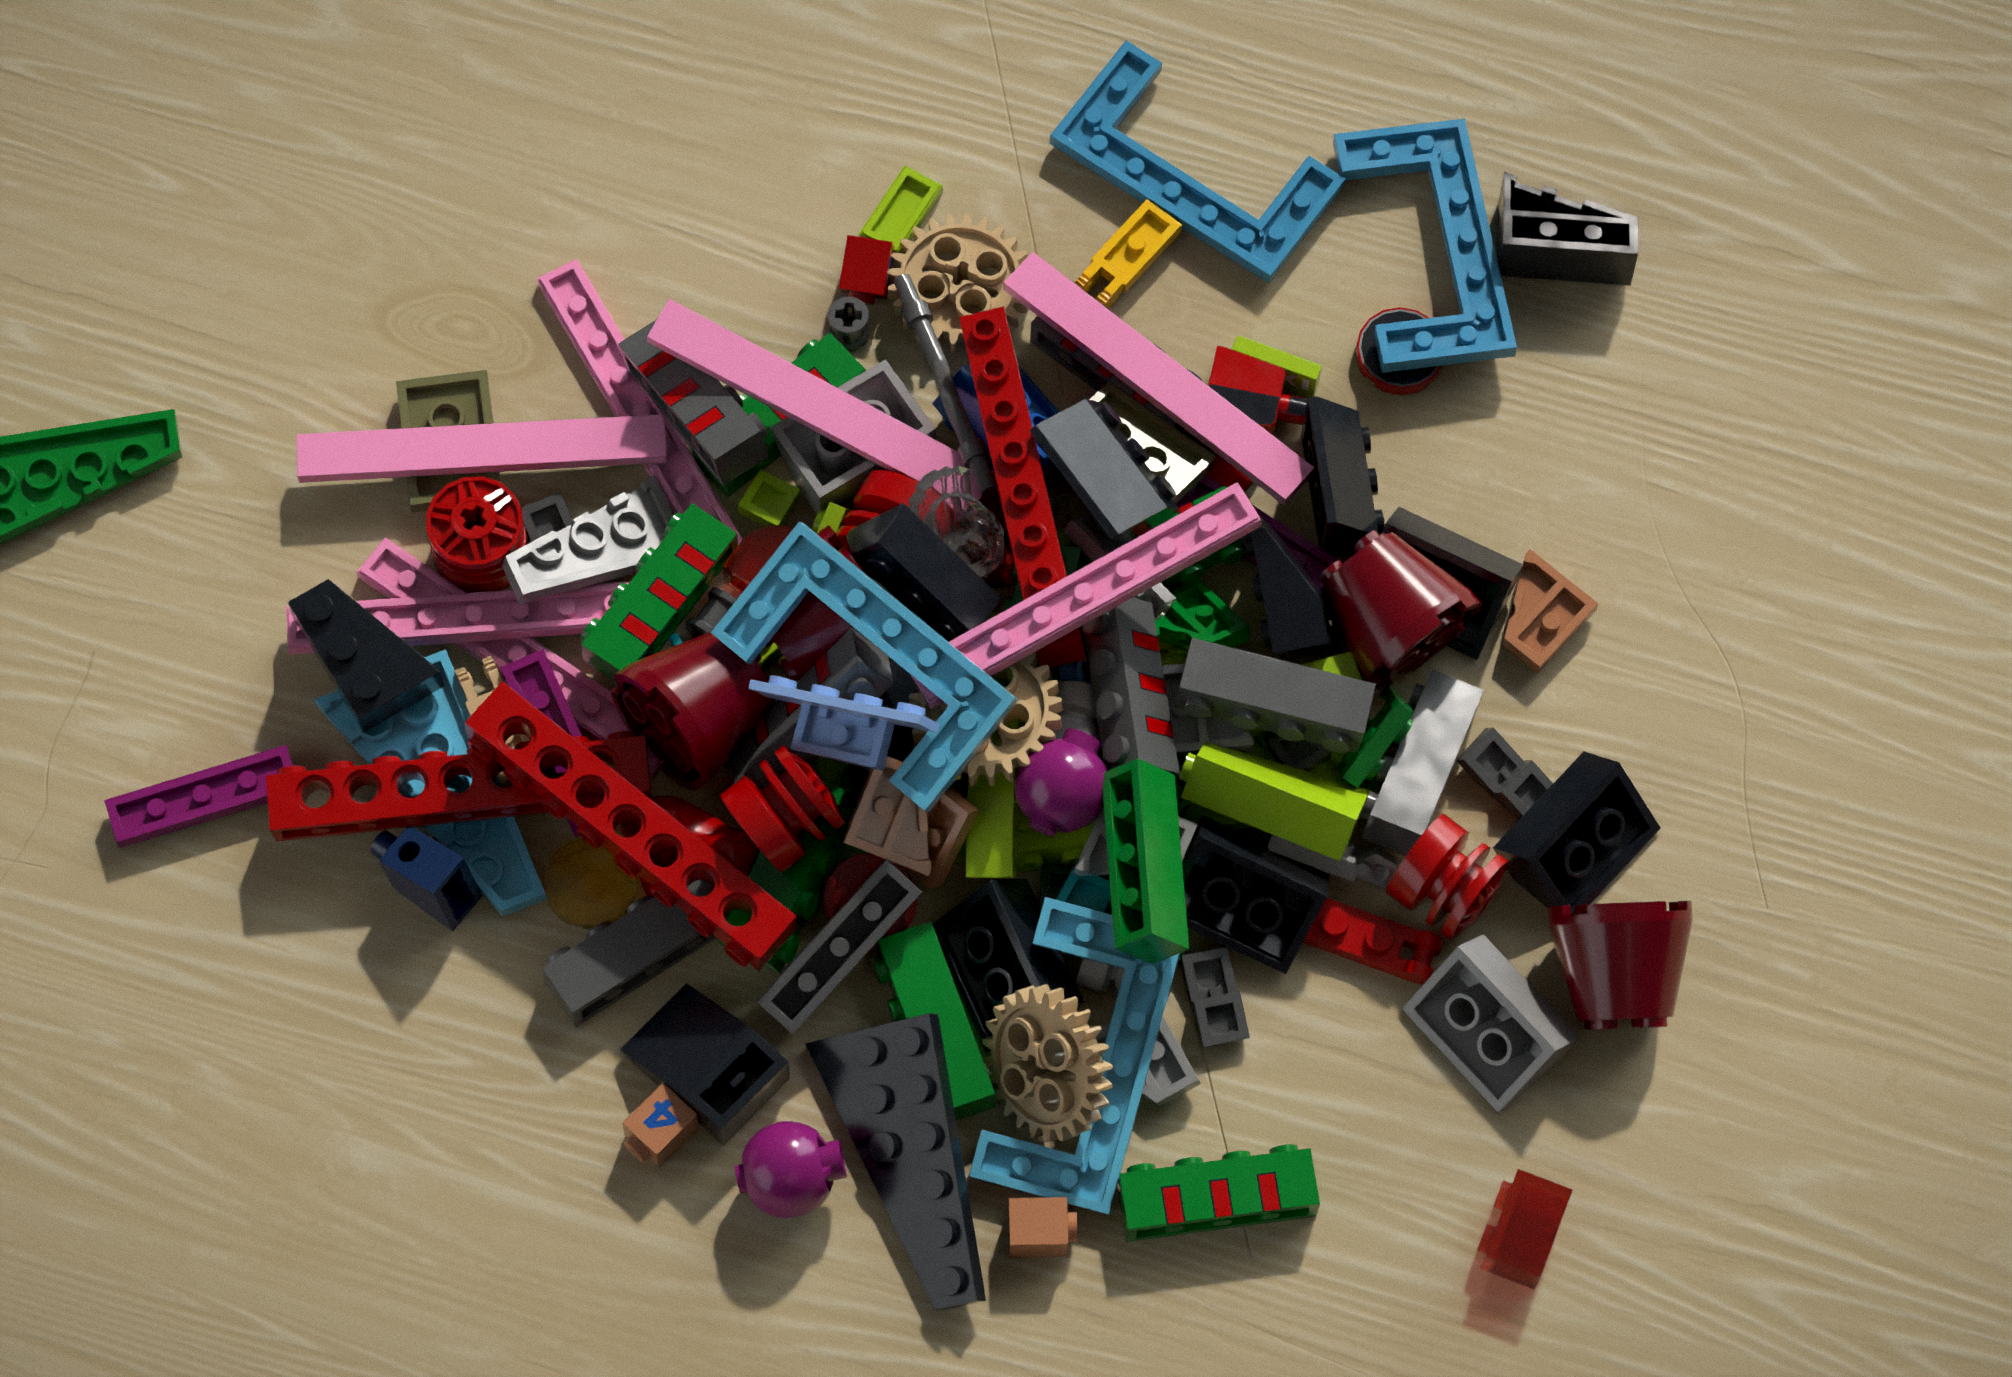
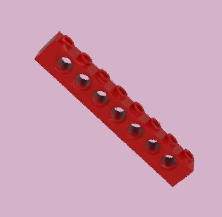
(1017, 467)
(509, 714)
(436, 805)

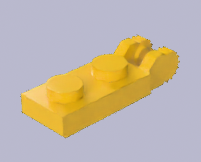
(1130, 251)

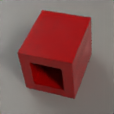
(866, 268)

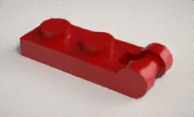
(1374, 941)

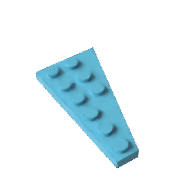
(437, 723)

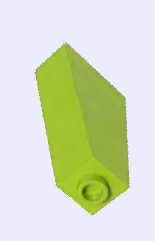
(1275, 797)

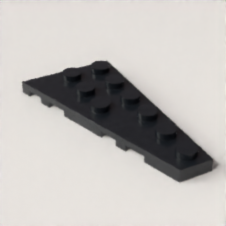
(902, 1120)

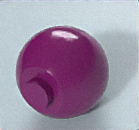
(1062, 784)
(789, 1169)

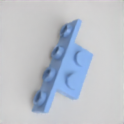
(843, 728)

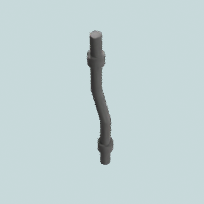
(971, 449)

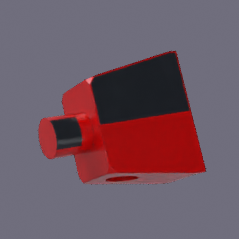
(1255, 389)

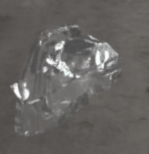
(959, 519)

